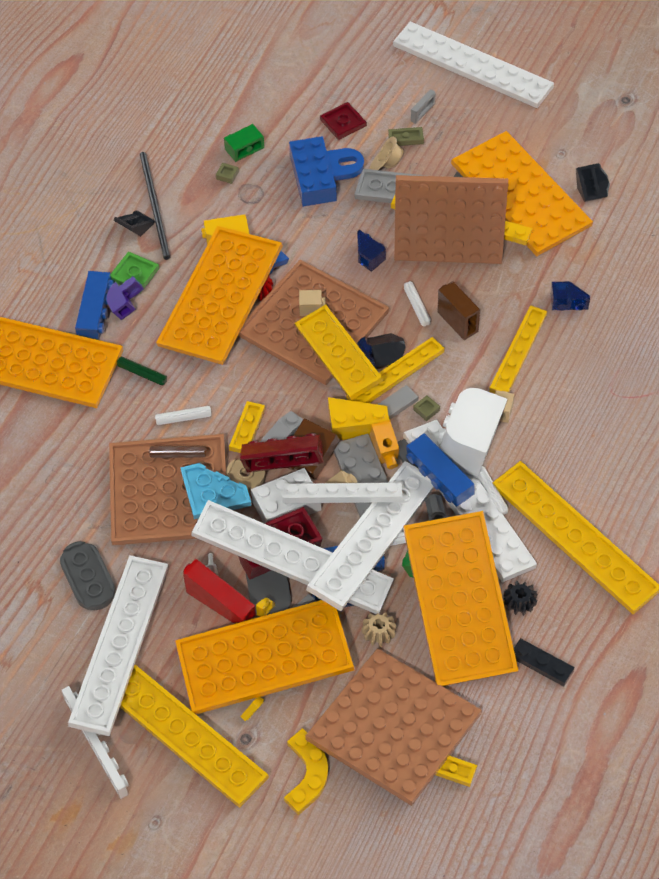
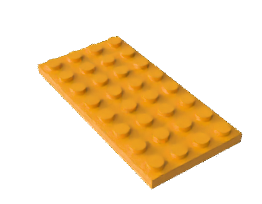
(531, 194)
(219, 295)
(55, 362)
(460, 599)
(263, 656)

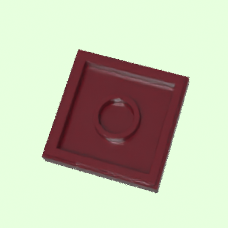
(343, 120)

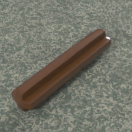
(177, 451)

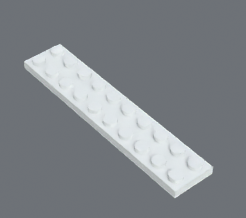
(473, 64)
(369, 540)
(279, 551)
(508, 551)
(118, 646)

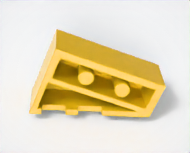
(354, 418)

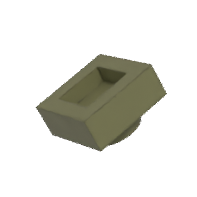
(227, 173)
(426, 408)

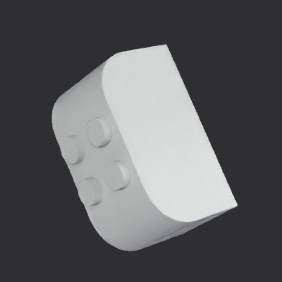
(471, 428)

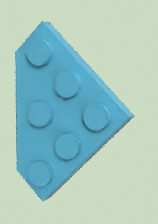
(207, 485)

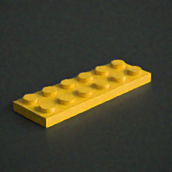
(338, 352)

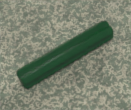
(142, 371)

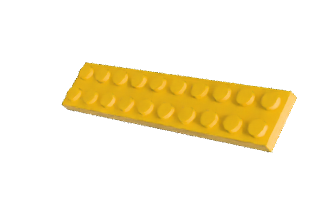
(577, 537)
(191, 738)

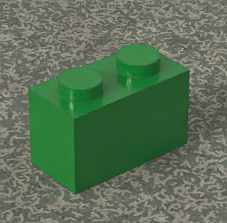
(244, 142)

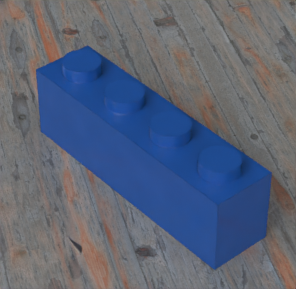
(94, 305)
(440, 470)

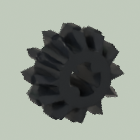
(520, 597)

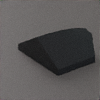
(592, 182)
(135, 222)
(386, 349)

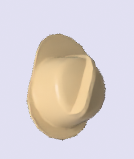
(388, 156)

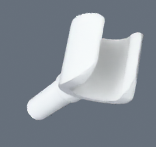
(211, 565)

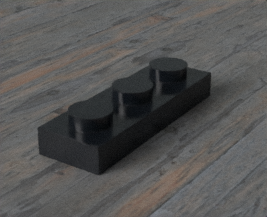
(543, 662)

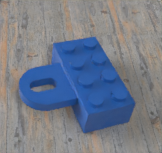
(319, 169)

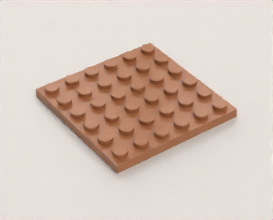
(450, 219)
(274, 319)
(150, 493)
(394, 726)

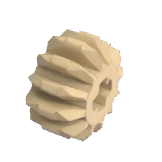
(381, 635)

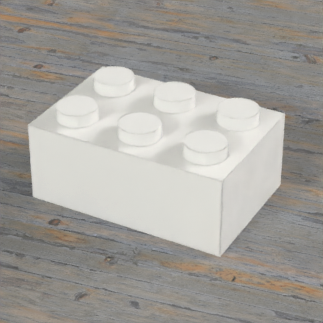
(269, 497)

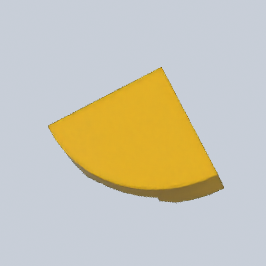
(264, 607)
(252, 708)

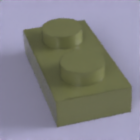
(407, 136)

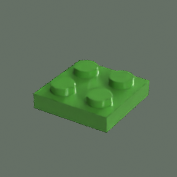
(134, 266)

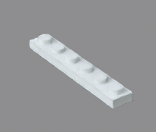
(342, 492)
(100, 749)

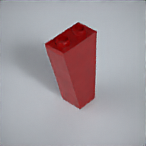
(216, 593)

